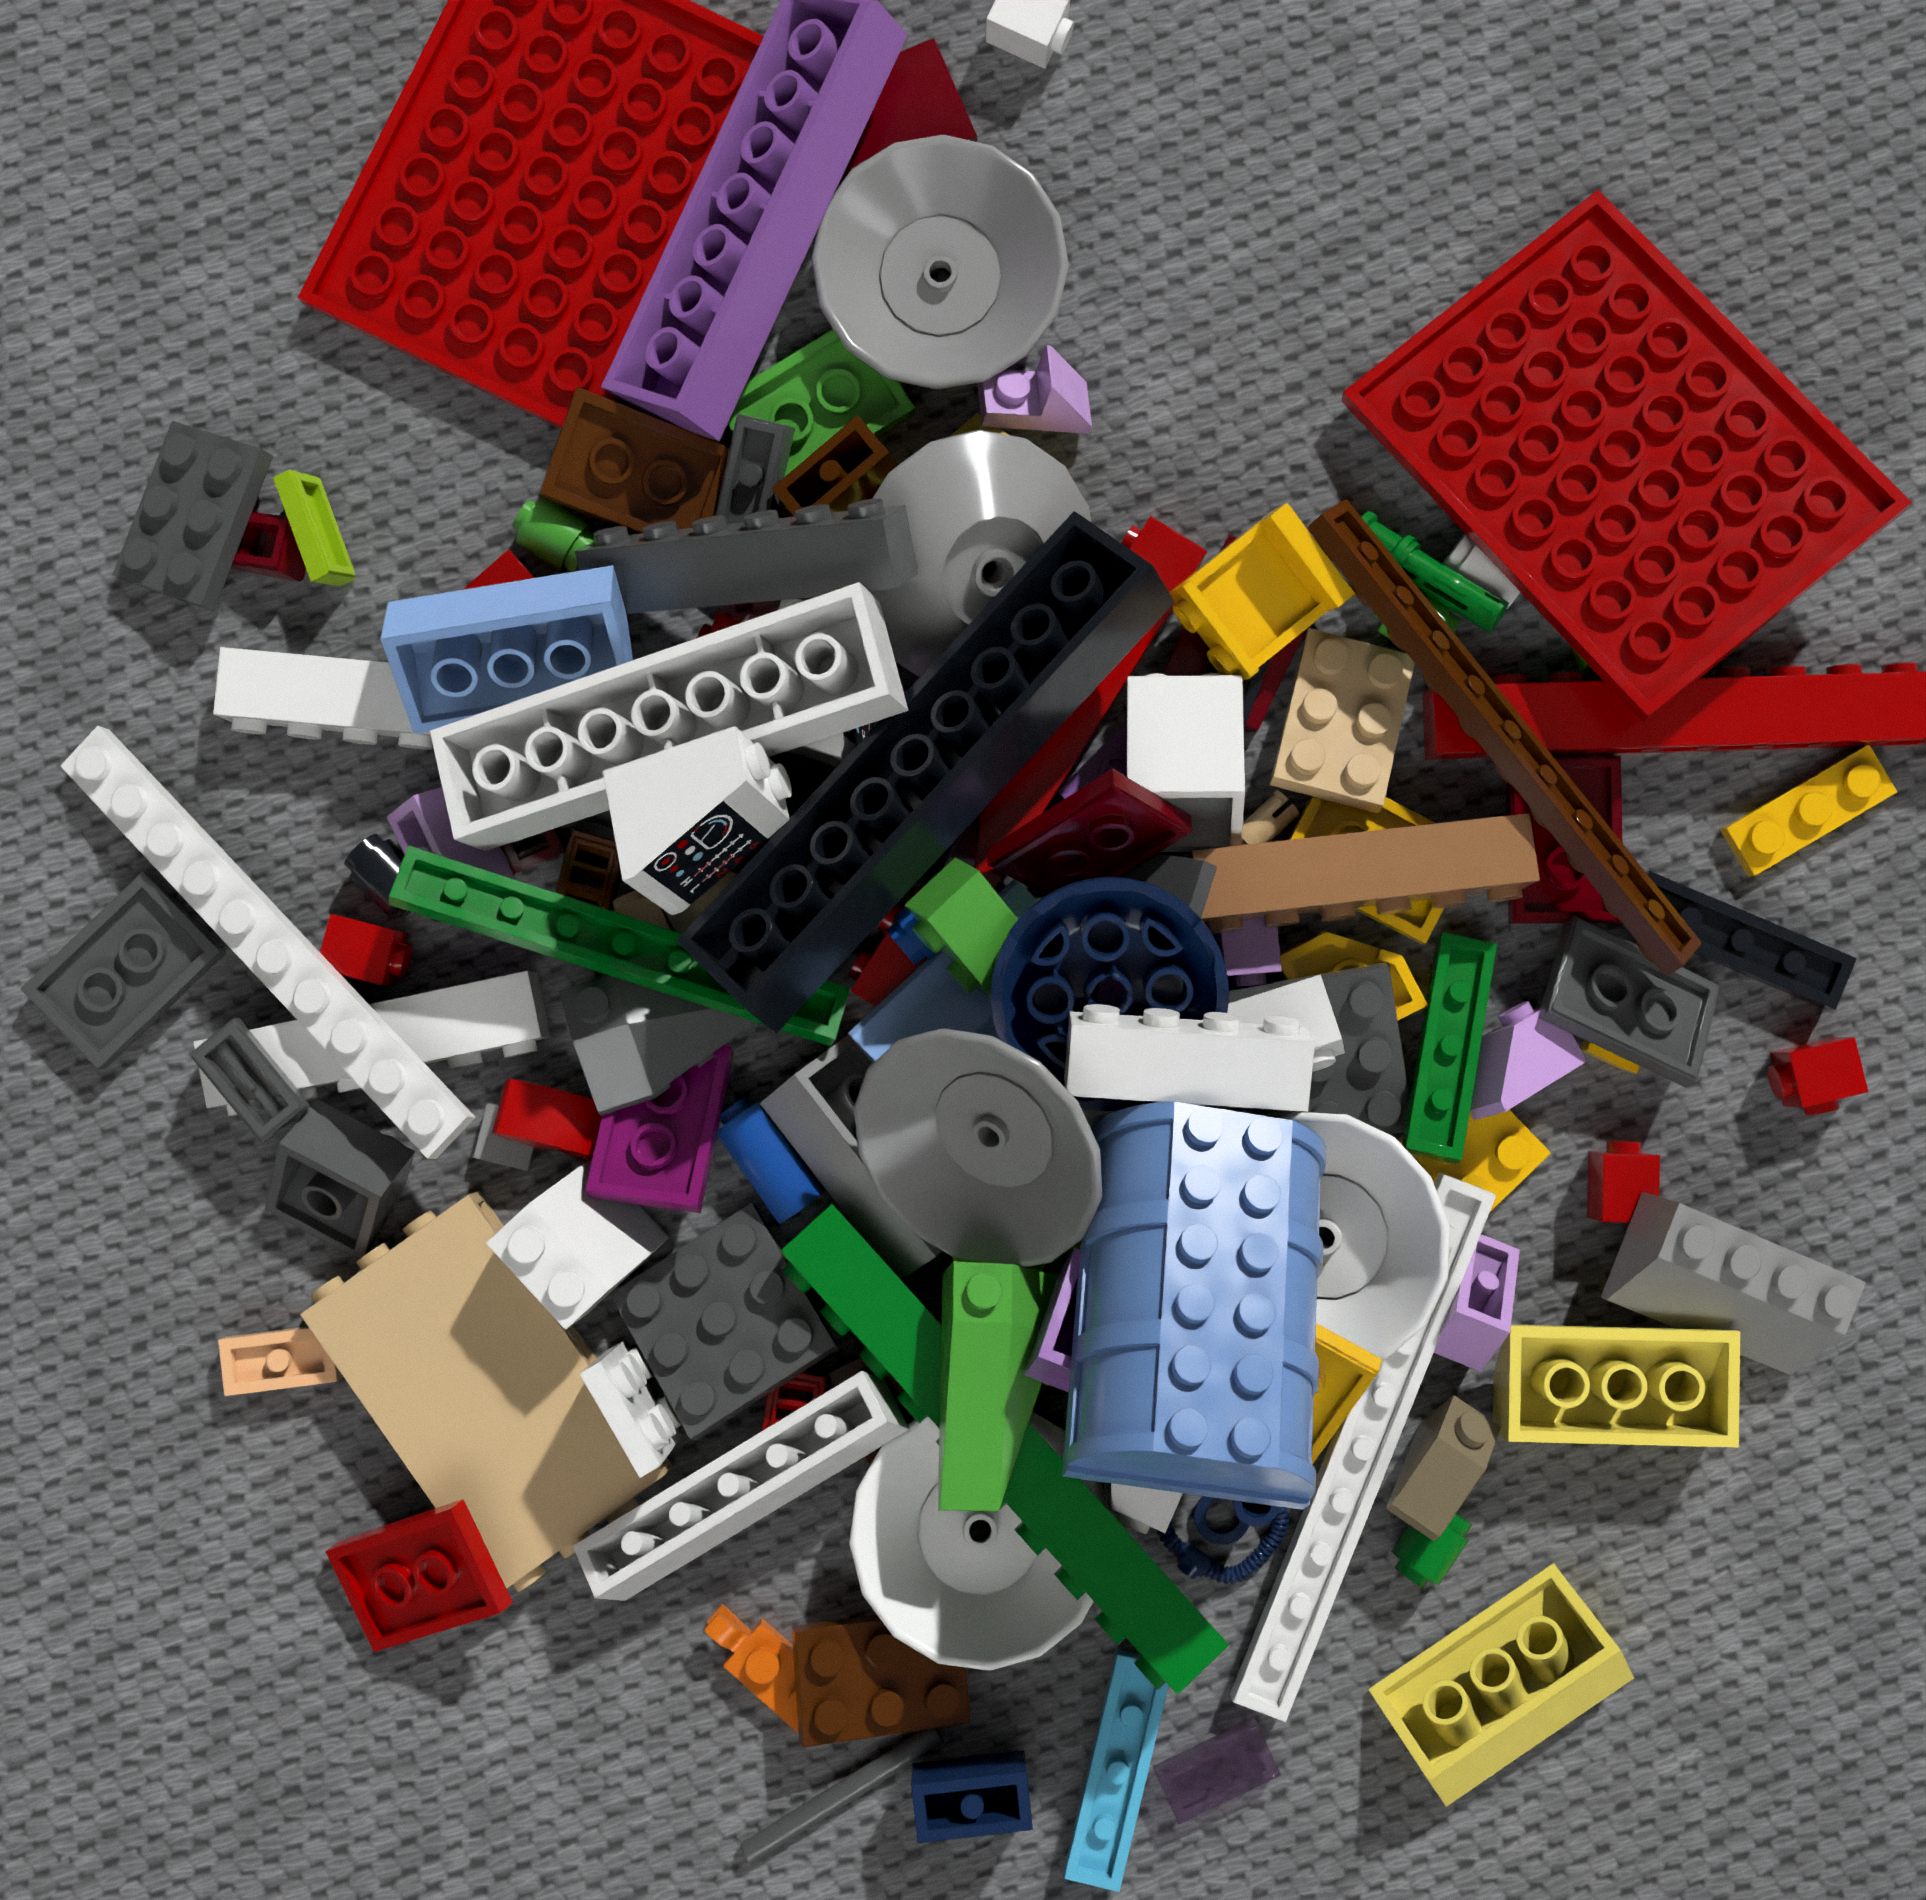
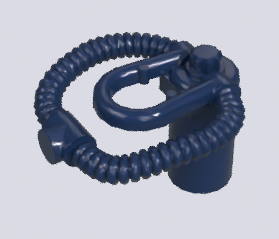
(1196, 1562)

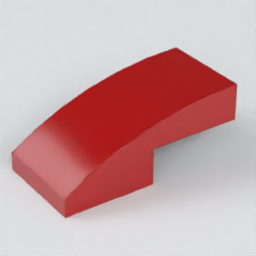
(547, 1118)

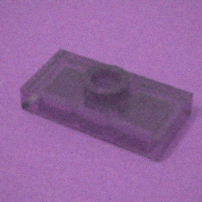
(1216, 1770)

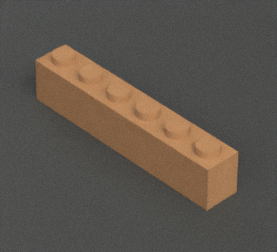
(1369, 870)

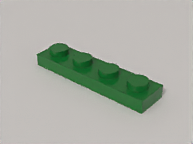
(1449, 1048)

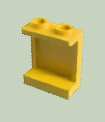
(1259, 593)

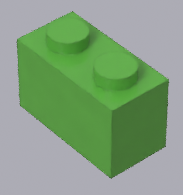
(965, 921)

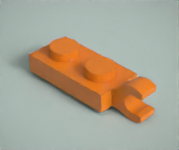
(759, 1660)

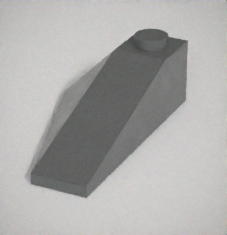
(640, 1038)

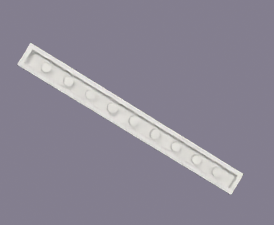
(268, 943)
(1349, 1486)

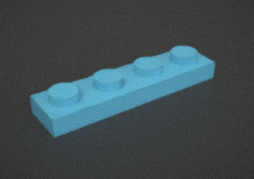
(1115, 1776)

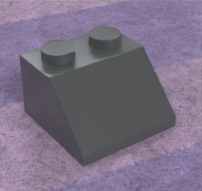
(337, 1178)

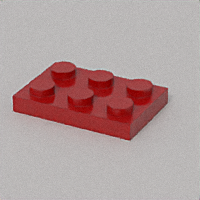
(419, 1576)

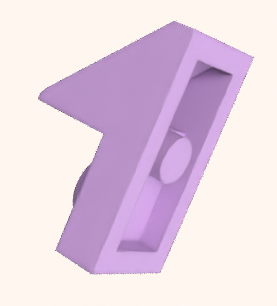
(1037, 400)

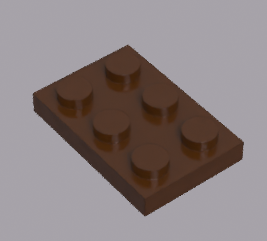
(632, 466)
(868, 1684)

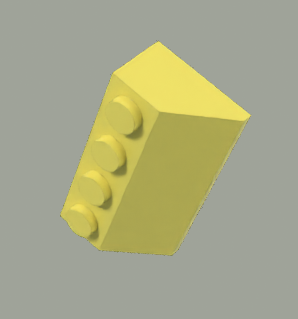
(1618, 1386)
(1501, 1683)

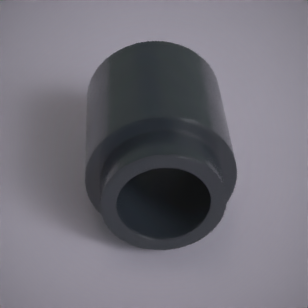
(375, 868)

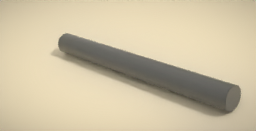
(841, 1794)

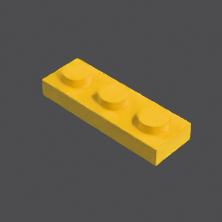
(1808, 810)

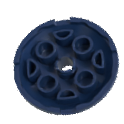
(1095, 933)

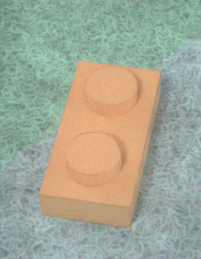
(274, 1361)

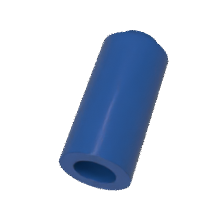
(768, 1159)

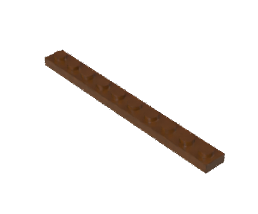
(1505, 737)

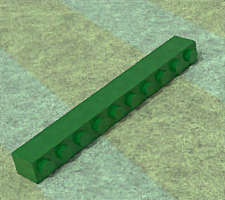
(1054, 1510)

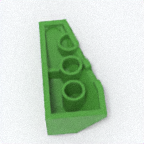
(984, 1396)

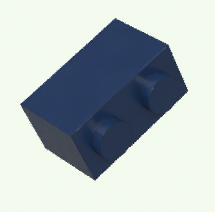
(971, 1796)

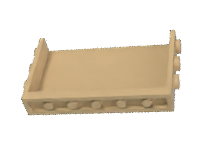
(478, 1389)

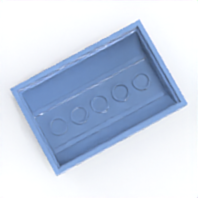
(1199, 1307)

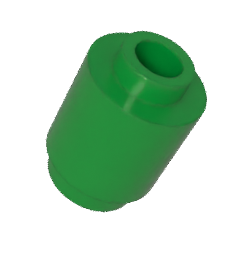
(1429, 1559)

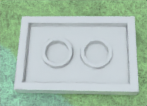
(632, 1407)

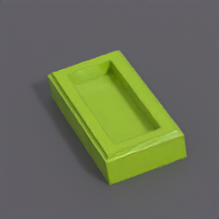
(314, 528)

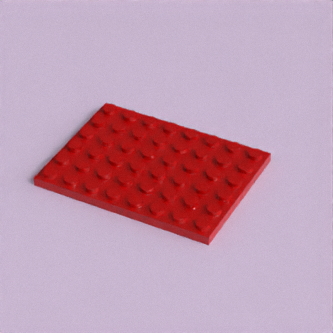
(531, 188)
(1624, 454)

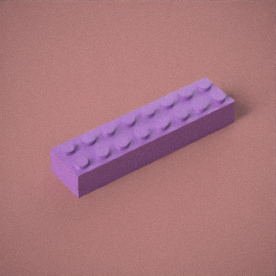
(754, 211)

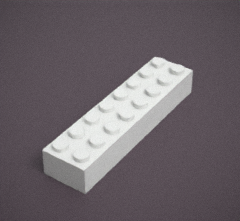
(772, 677)

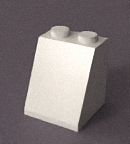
(575, 1246)

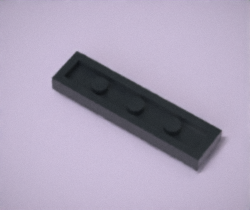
(1760, 947)

